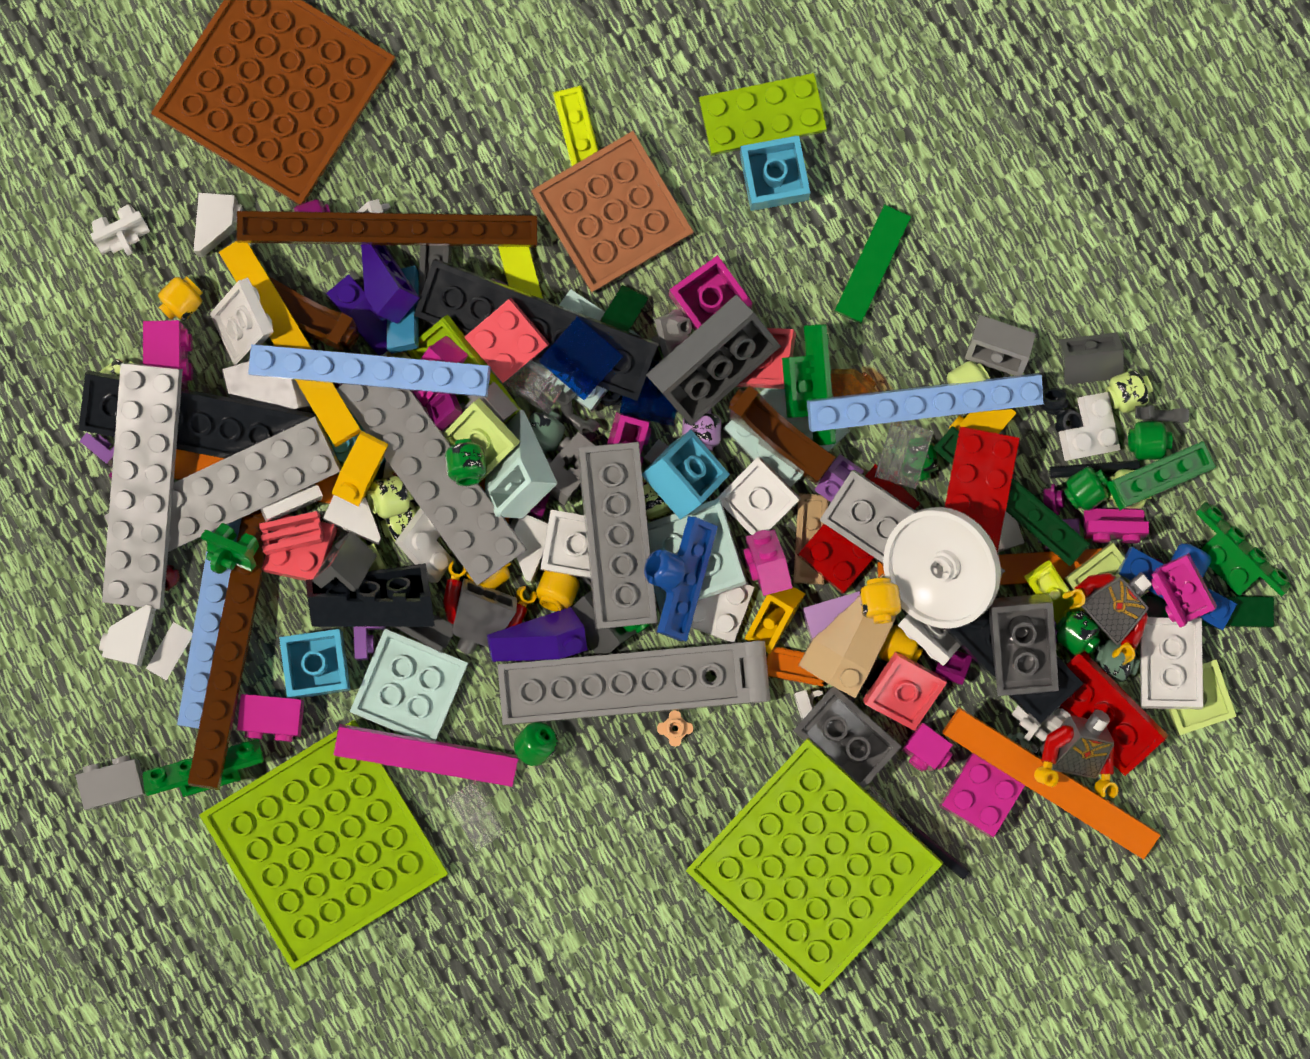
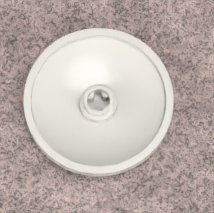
(942, 567)

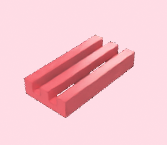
(267, 537)

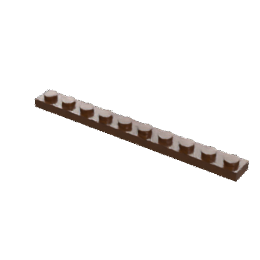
(386, 229)
(228, 665)

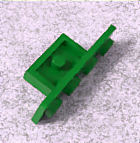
(809, 378)
(1235, 558)
(177, 774)

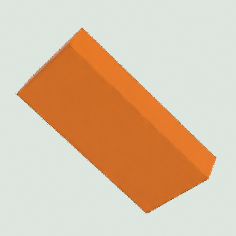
(784, 665)

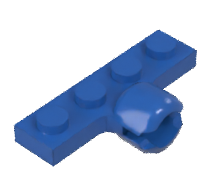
(1139, 562)
(681, 577)

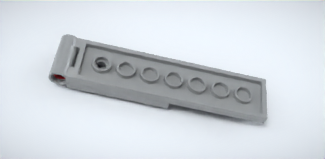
(633, 683)

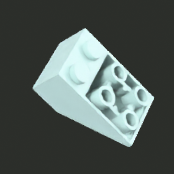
(522, 475)

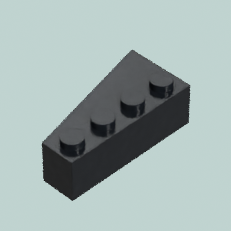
(383, 600)

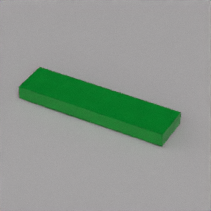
(872, 264)
(1161, 475)

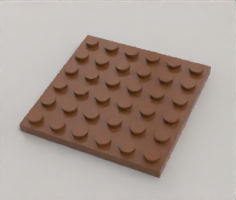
(274, 90)

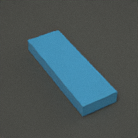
(405, 334)

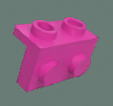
(1109, 524)
(1182, 590)

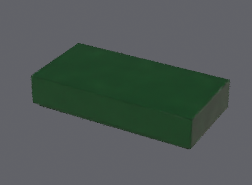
(624, 309)

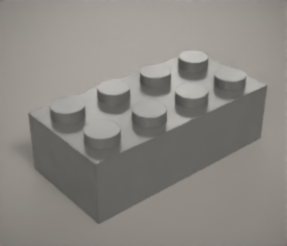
(713, 360)

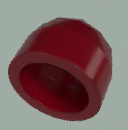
(172, 577)

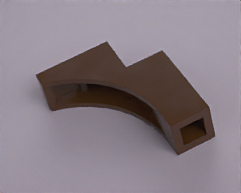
(319, 321)
(779, 435)

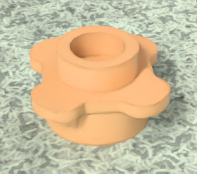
(675, 720)

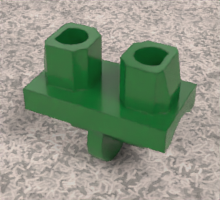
(227, 553)

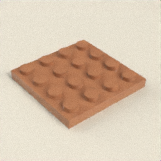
(612, 212)

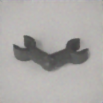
(1149, 413)
(585, 427)

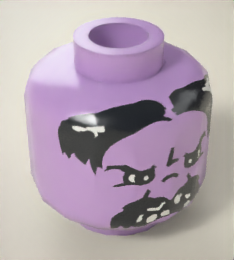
(706, 429)

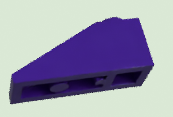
(386, 284)
(351, 300)
(539, 639)

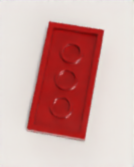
(982, 478)
(836, 556)
(1129, 725)

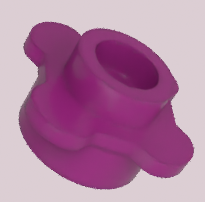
(1054, 498)

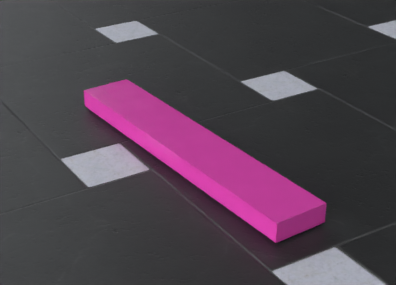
(425, 755)

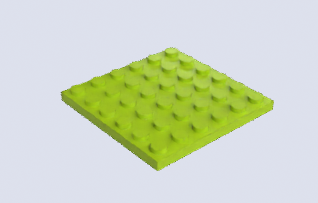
(322, 848)
(814, 866)

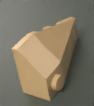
(846, 649)

